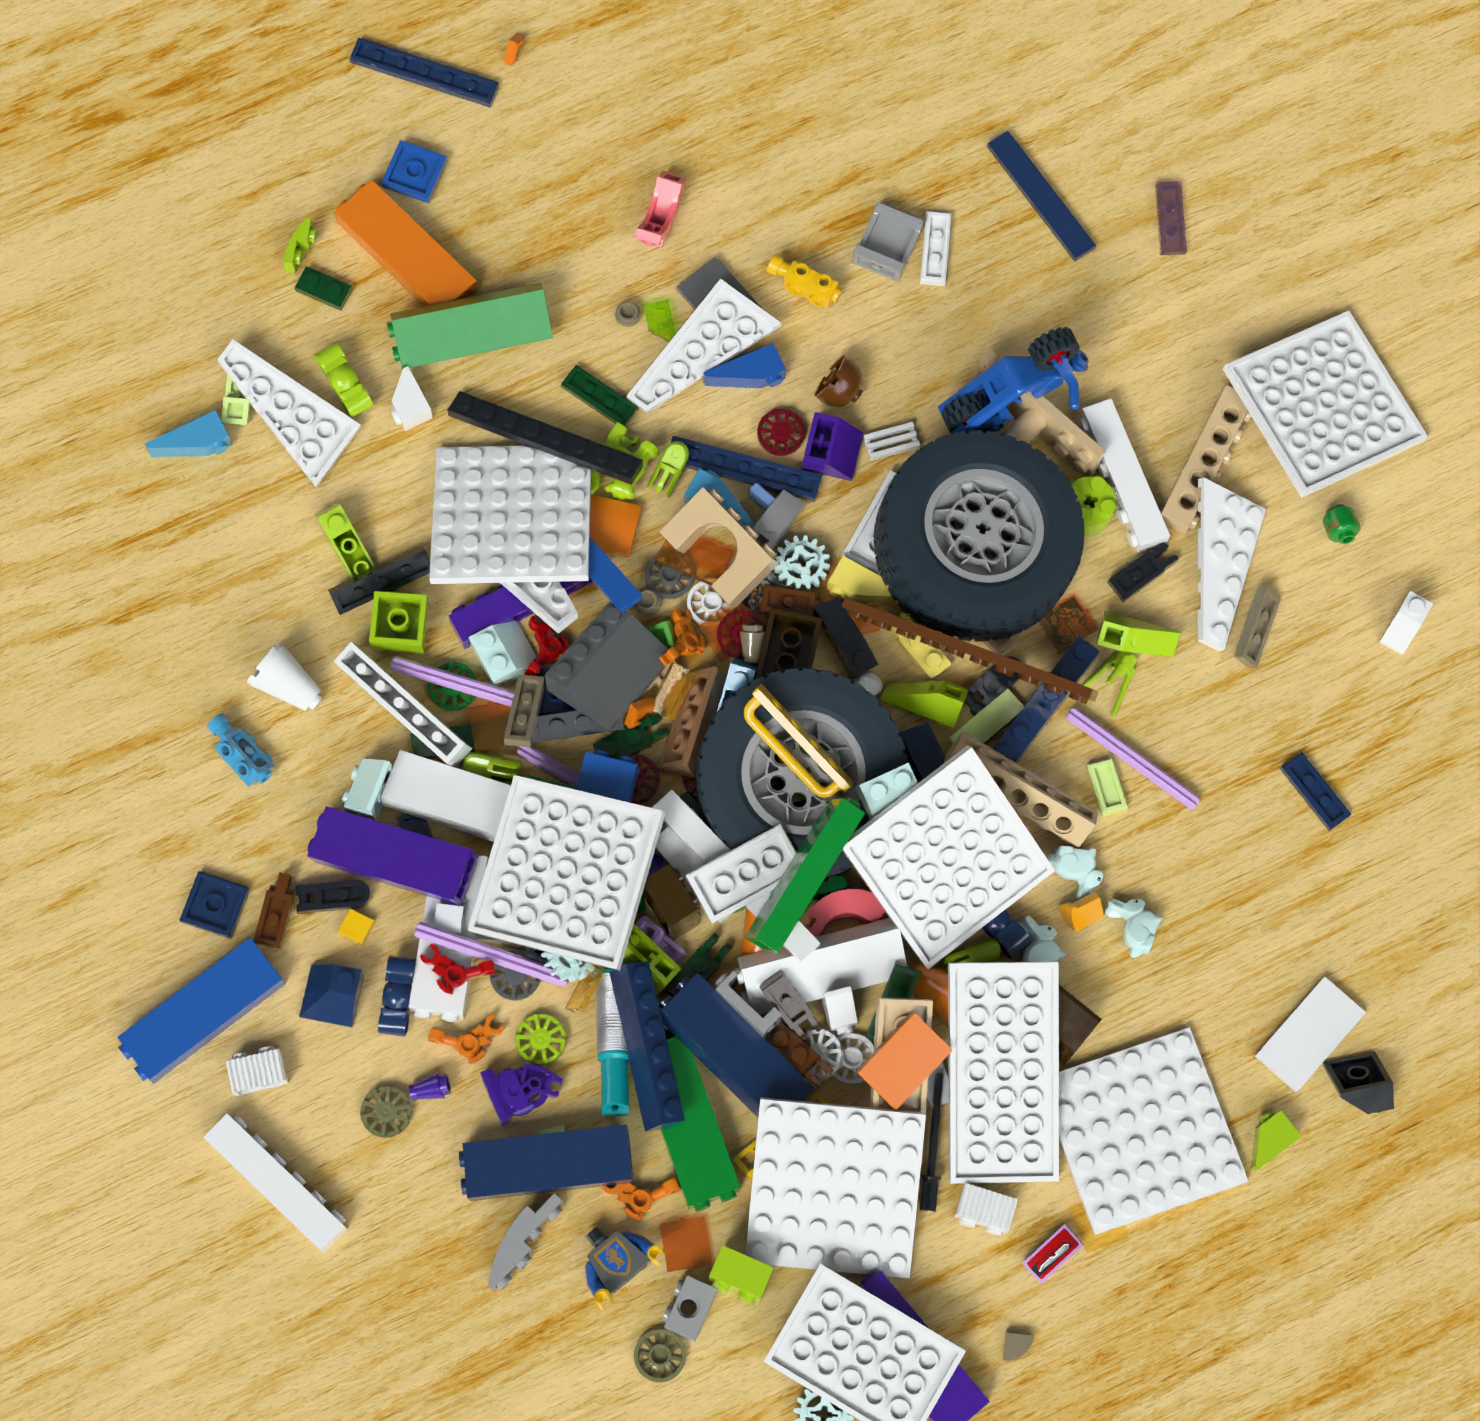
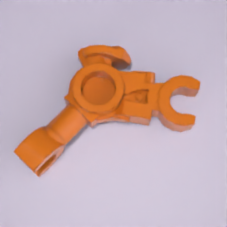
(686, 641)
(468, 1043)
(641, 1199)

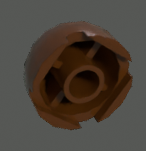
(841, 383)

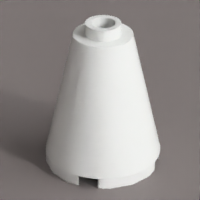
(285, 679)

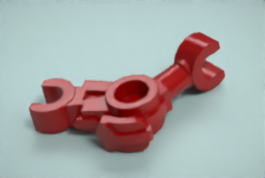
(549, 646)
(455, 974)

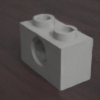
(702, 1296)

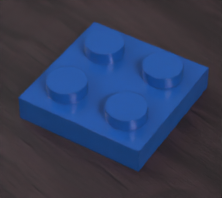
(414, 171)

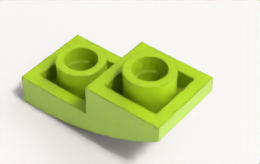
(299, 242)

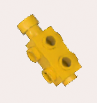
(807, 284)

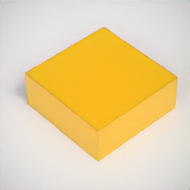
(356, 927)

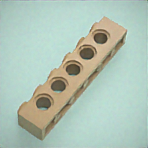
(1174, 514)
(1036, 790)

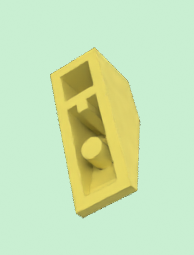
(858, 584)

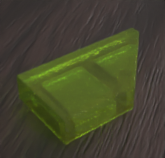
(660, 319)

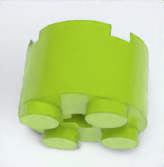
(1101, 497)

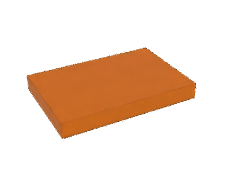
(904, 1060)

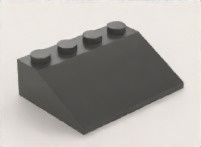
(607, 667)

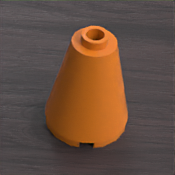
(934, 986)

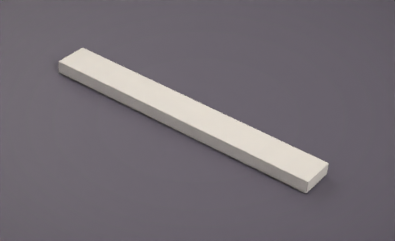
(710, 847)

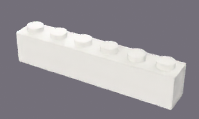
(1125, 476)
(403, 705)
(276, 1183)

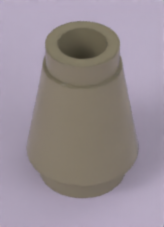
(752, 641)

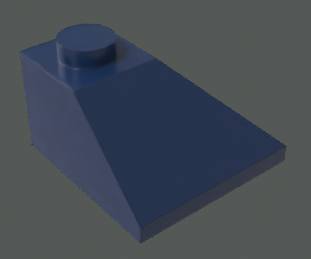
(332, 994)

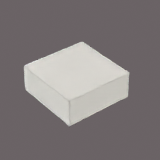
(449, 917)

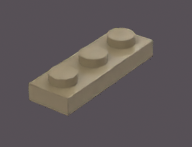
(1257, 627)
(524, 710)

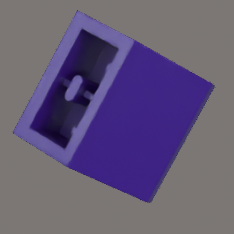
(832, 447)

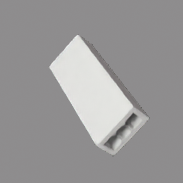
(445, 795)
(843, 959)
(426, 996)

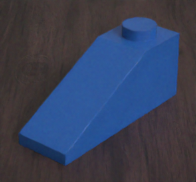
(751, 370)

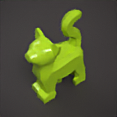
(621, 443)

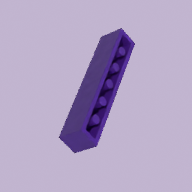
(496, 609)

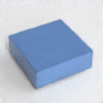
(761, 496)

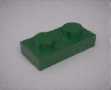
(323, 288)

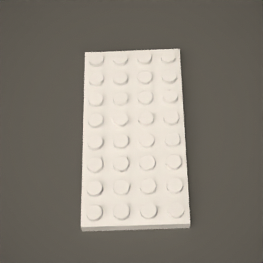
(1003, 1071)

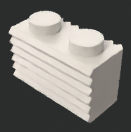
(256, 1071)
(985, 1209)

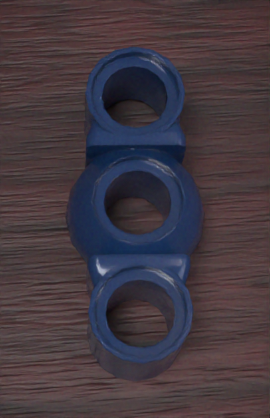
(1008, 934)
(396, 996)

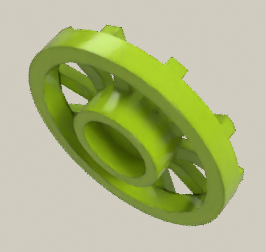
(540, 1039)

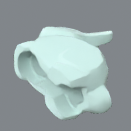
(1077, 866)
(1139, 924)
(1042, 945)

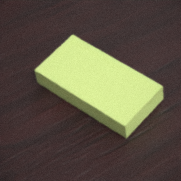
(1106, 787)

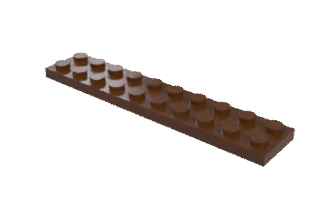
(977, 654)

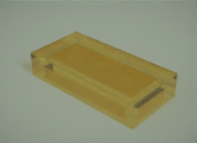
(673, 690)

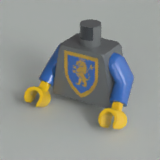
(616, 1261)

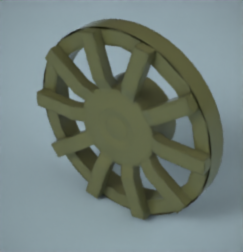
(386, 1111)
(659, 1355)

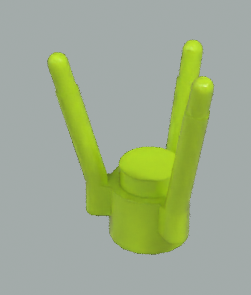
(1121, 665)

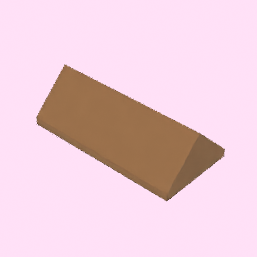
(691, 723)

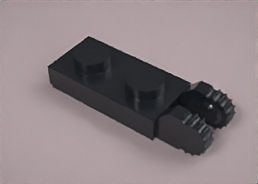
(1141, 573)

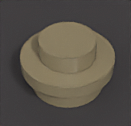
(627, 314)
(649, 603)

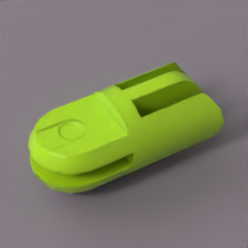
(672, 462)
(492, 766)
(981, 952)

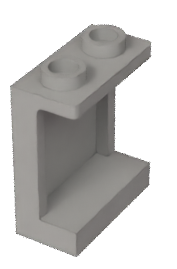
(888, 241)
(763, 1026)

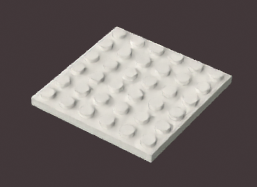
(1325, 403)
(509, 516)
(947, 857)
(566, 872)
(1145, 1132)
(835, 1187)

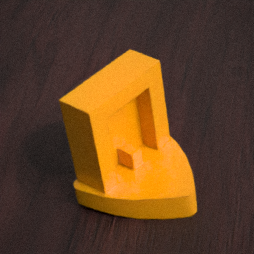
(1082, 912)

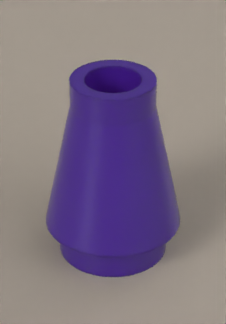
(432, 1087)

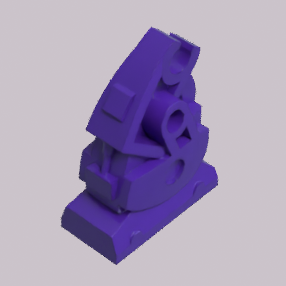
(516, 1088)

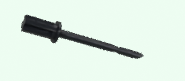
(930, 1181)

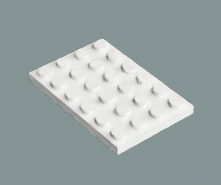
(863, 1352)

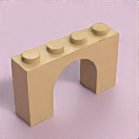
(752, 558)

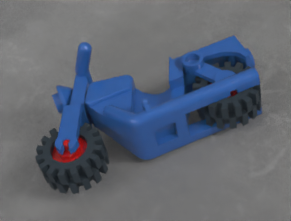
(1050, 359)

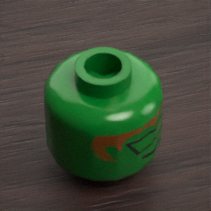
(1341, 524)

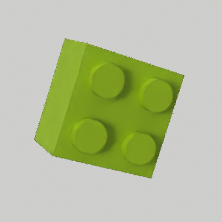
(399, 622)
(740, 1275)

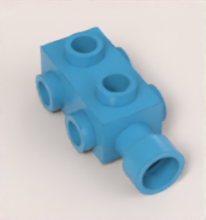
(242, 756)

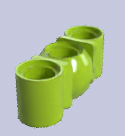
(343, 380)

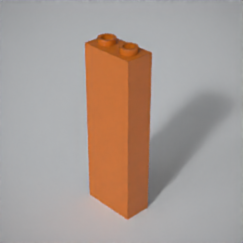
(403, 247)

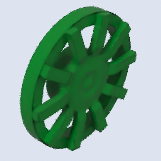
(451, 693)

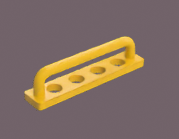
(764, 697)

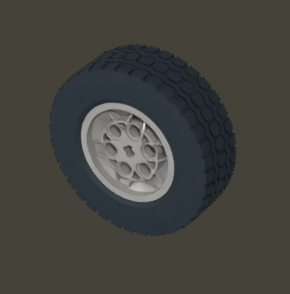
(967, 591)
(738, 764)

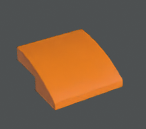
(613, 524)

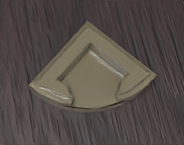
(1016, 1345)

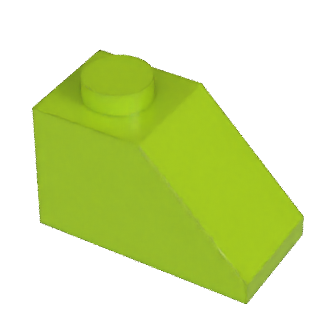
(1272, 1138)

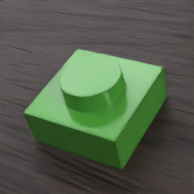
(664, 633)

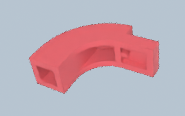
(662, 209)
(844, 904)

